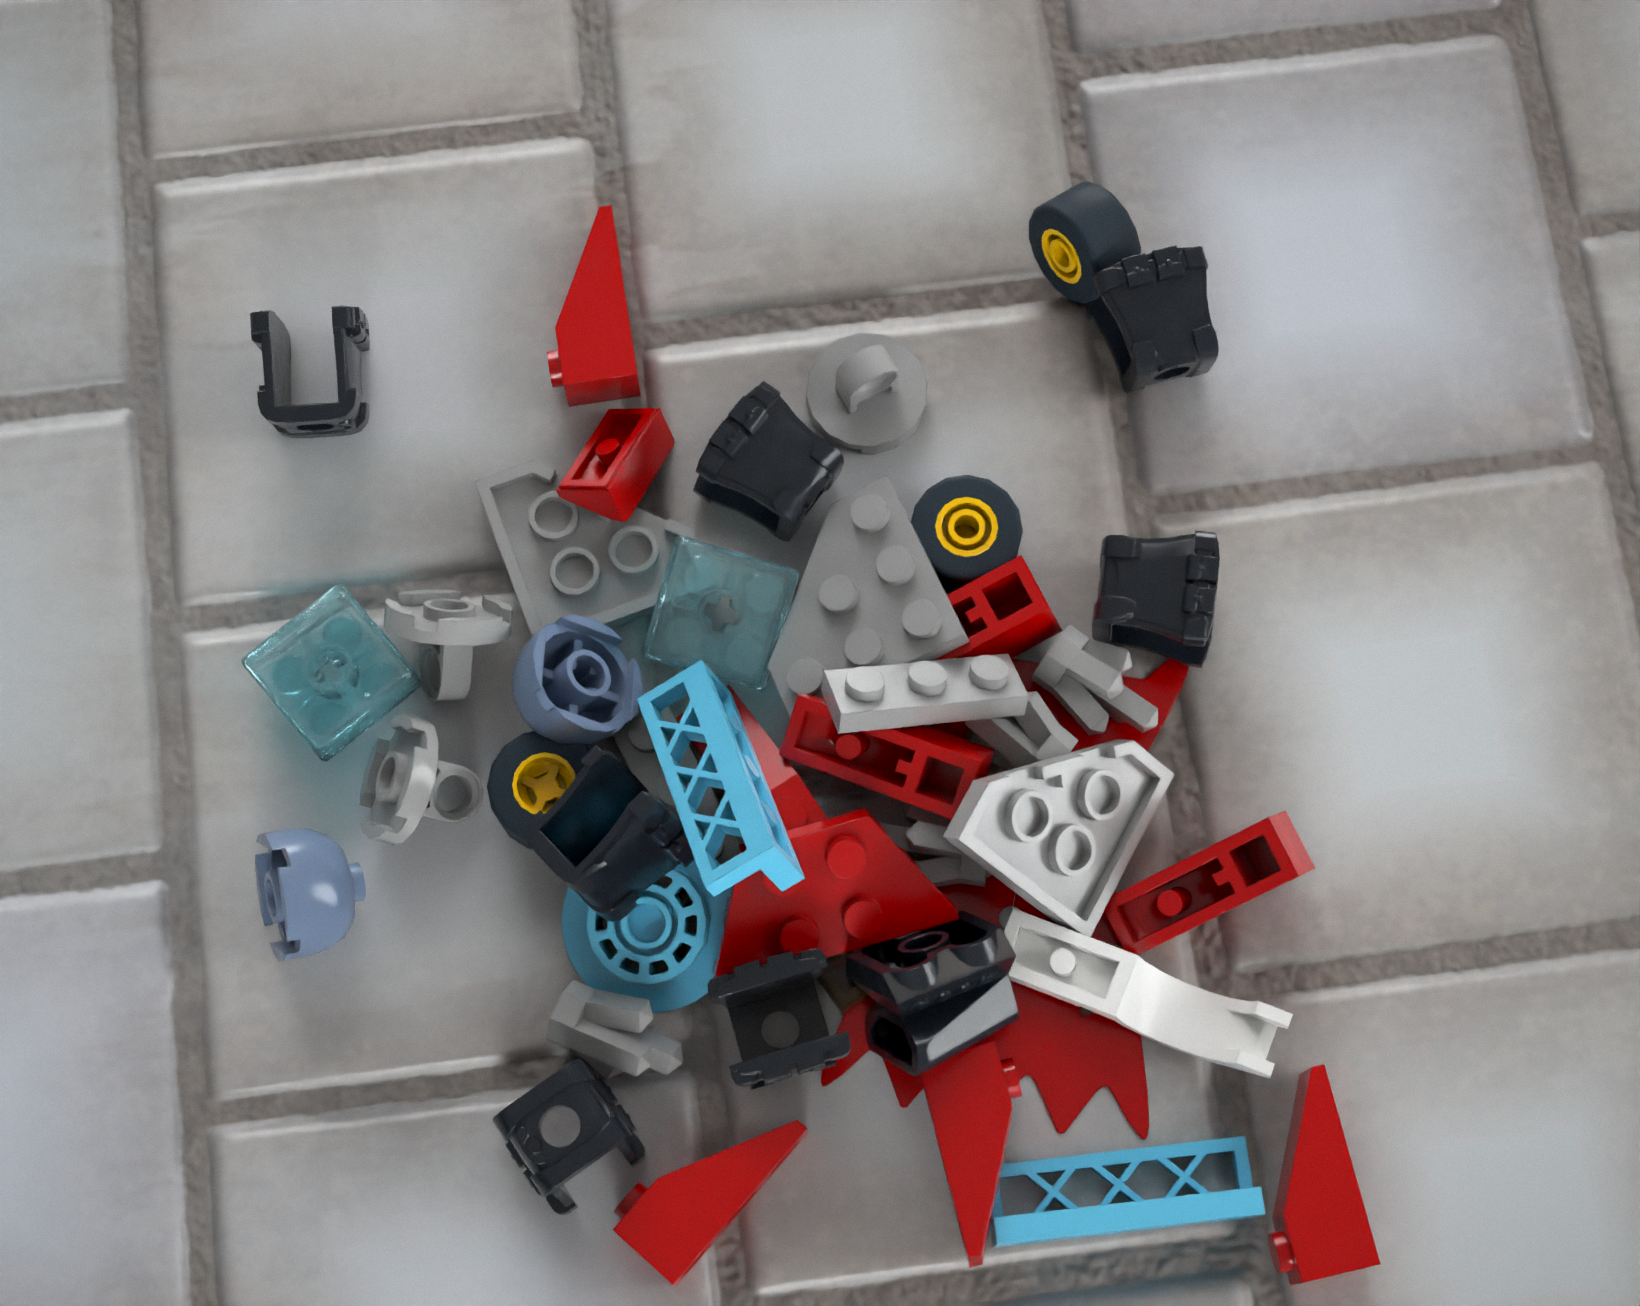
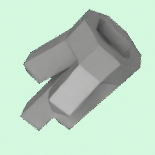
(1089, 683)
(1023, 737)
(935, 855)
(611, 1032)

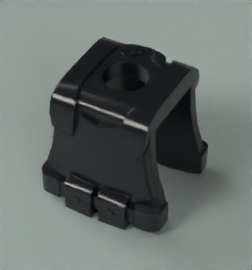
(1156, 316)
(316, 419)
(767, 463)
(1158, 595)
(608, 836)
(779, 985)
(601, 1130)

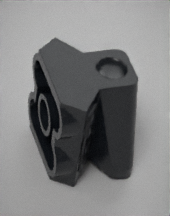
(935, 991)

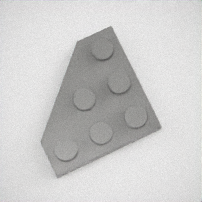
(571, 557)
(863, 597)
(1063, 826)

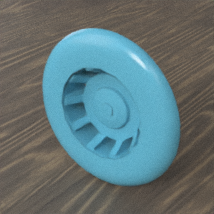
(646, 936)

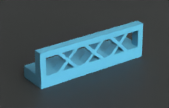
(739, 774)
(1134, 1215)

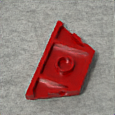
(852, 896)

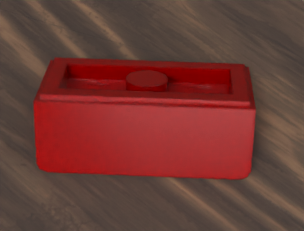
(618, 462)

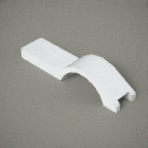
(1142, 996)

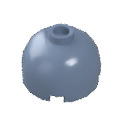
(575, 682)
(306, 890)

